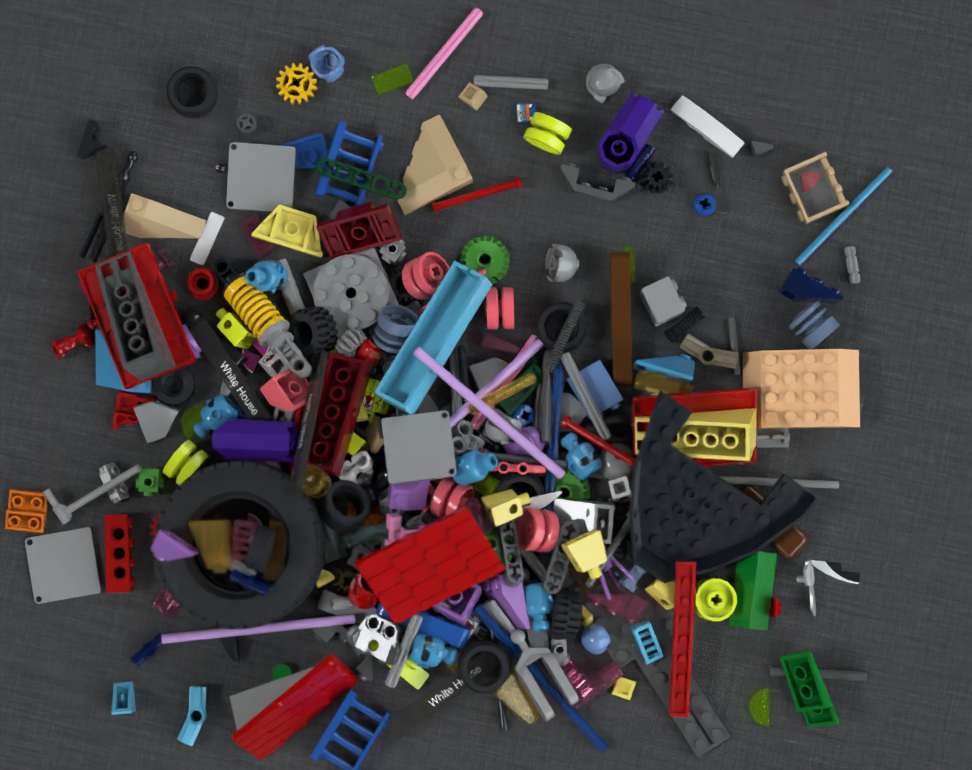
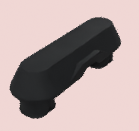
(618, 521)

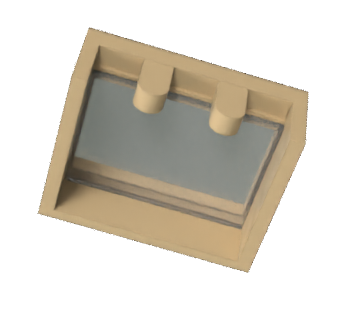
(821, 191)

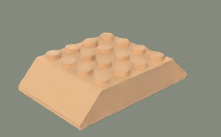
(804, 387)

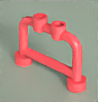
(504, 467)

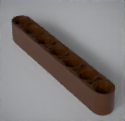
(621, 317)

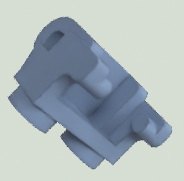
(635, 571)

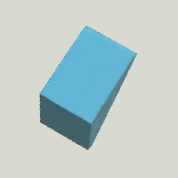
(123, 698)

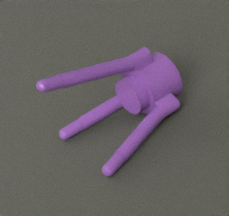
(609, 565)

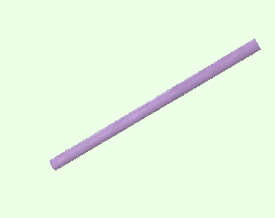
(498, 379)
(489, 412)
(270, 627)

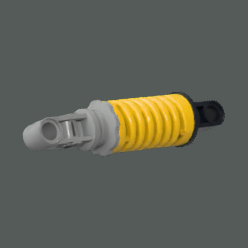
(261, 317)

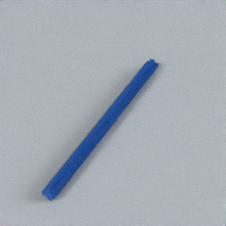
(554, 432)
(542, 679)

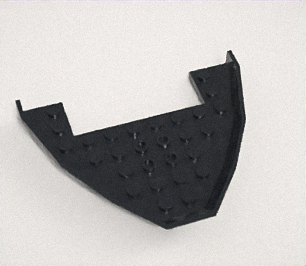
(694, 514)

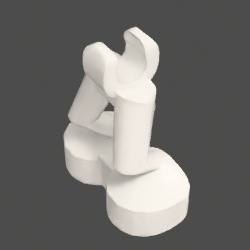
(360, 463)

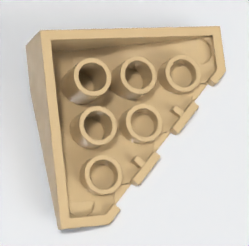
(434, 168)

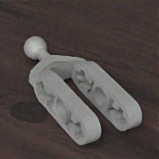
(527, 657)

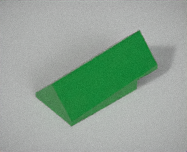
(754, 590)
(808, 688)

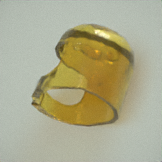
(316, 482)

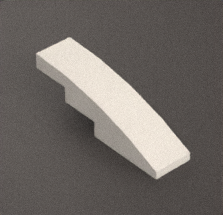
(707, 126)

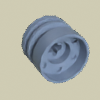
(814, 325)
(394, 327)

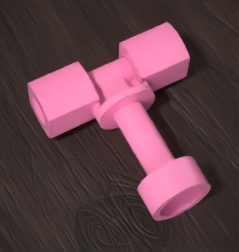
(396, 531)

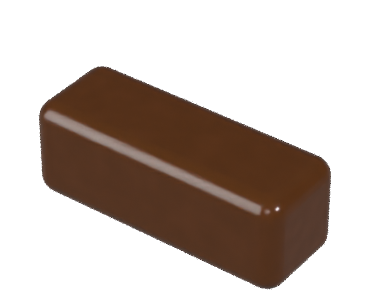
(791, 541)

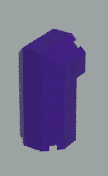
(628, 133)
(256, 440)

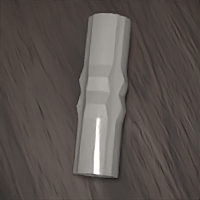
(290, 291)

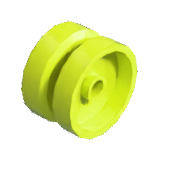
(547, 133)
(185, 462)
(724, 599)

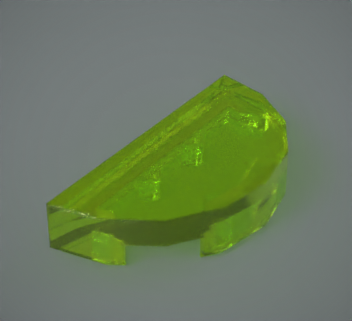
(632, 264)
(189, 419)
(760, 706)

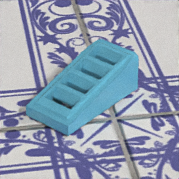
(639, 627)

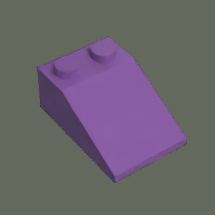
(509, 599)
(459, 606)

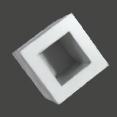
(273, 364)
(621, 489)

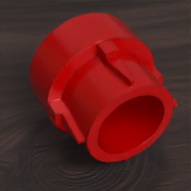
(195, 277)
(361, 594)

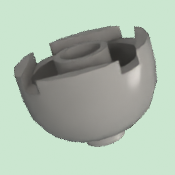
(561, 263)
(613, 466)

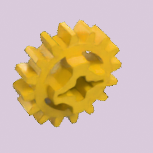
(301, 79)

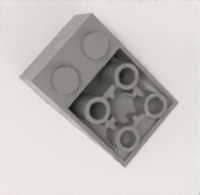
(587, 515)

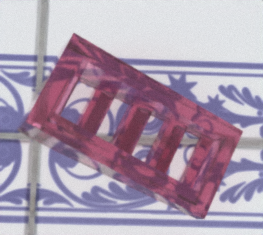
(494, 343)
(237, 532)
(571, 670)

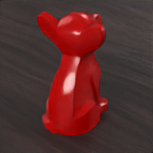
(62, 346)

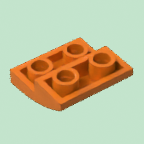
(26, 511)

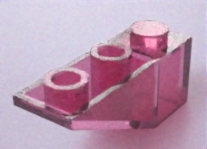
(626, 604)

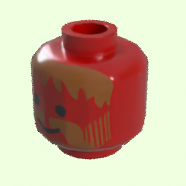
(369, 352)

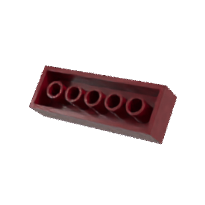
(338, 411)

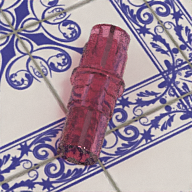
(602, 680)

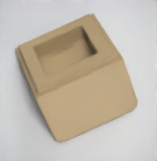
(473, 96)

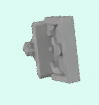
(486, 371)
(572, 408)
(155, 419)

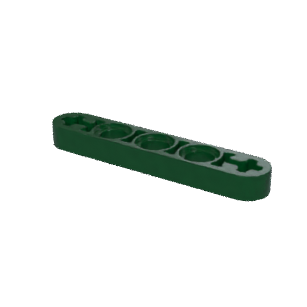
(370, 179)

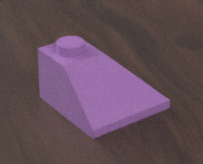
(408, 495)
(170, 547)

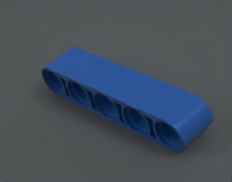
(437, 626)

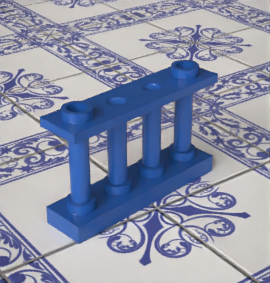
(336, 151)
(342, 718)

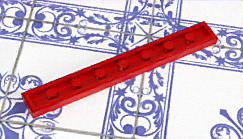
(682, 638)

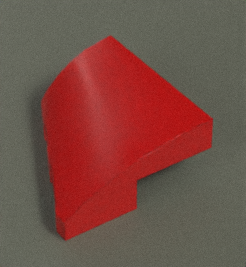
(125, 406)

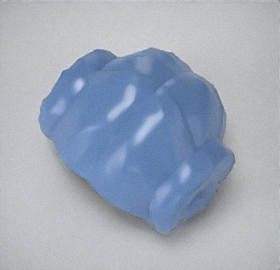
(327, 63)

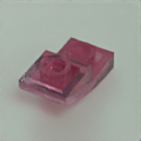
(260, 246)
(477, 512)

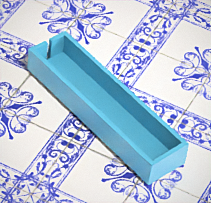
(436, 334)

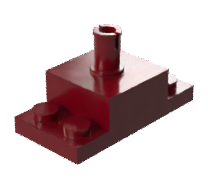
(359, 229)

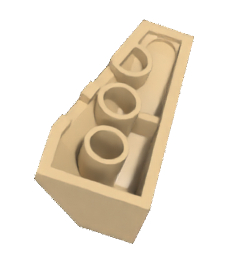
(154, 220)

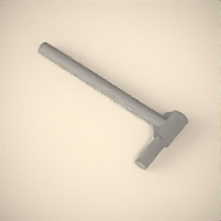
(64, 512)

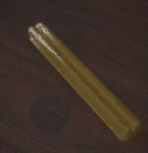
(505, 391)

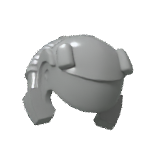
(603, 81)
(495, 433)

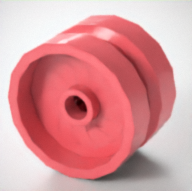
(424, 275)
(499, 308)
(449, 497)
(537, 530)

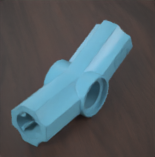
(191, 727)

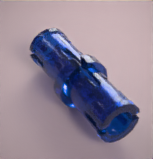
(640, 162)
(249, 582)
(148, 650)

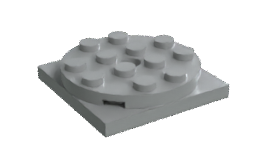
(358, 271)

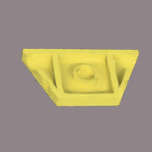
(291, 230)

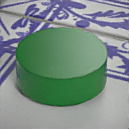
(281, 671)

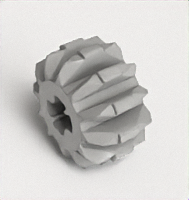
(349, 342)

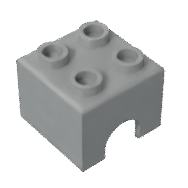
(663, 301)

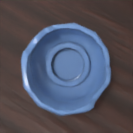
(595, 639)

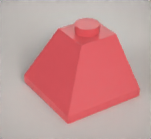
(286, 391)

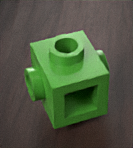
(157, 481)

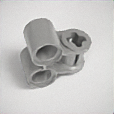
(465, 441)

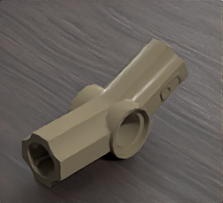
(720, 357)

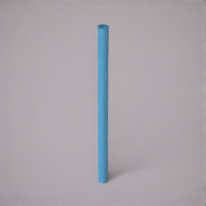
(843, 216)

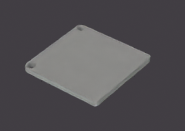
(260, 176)
(418, 447)
(63, 565)

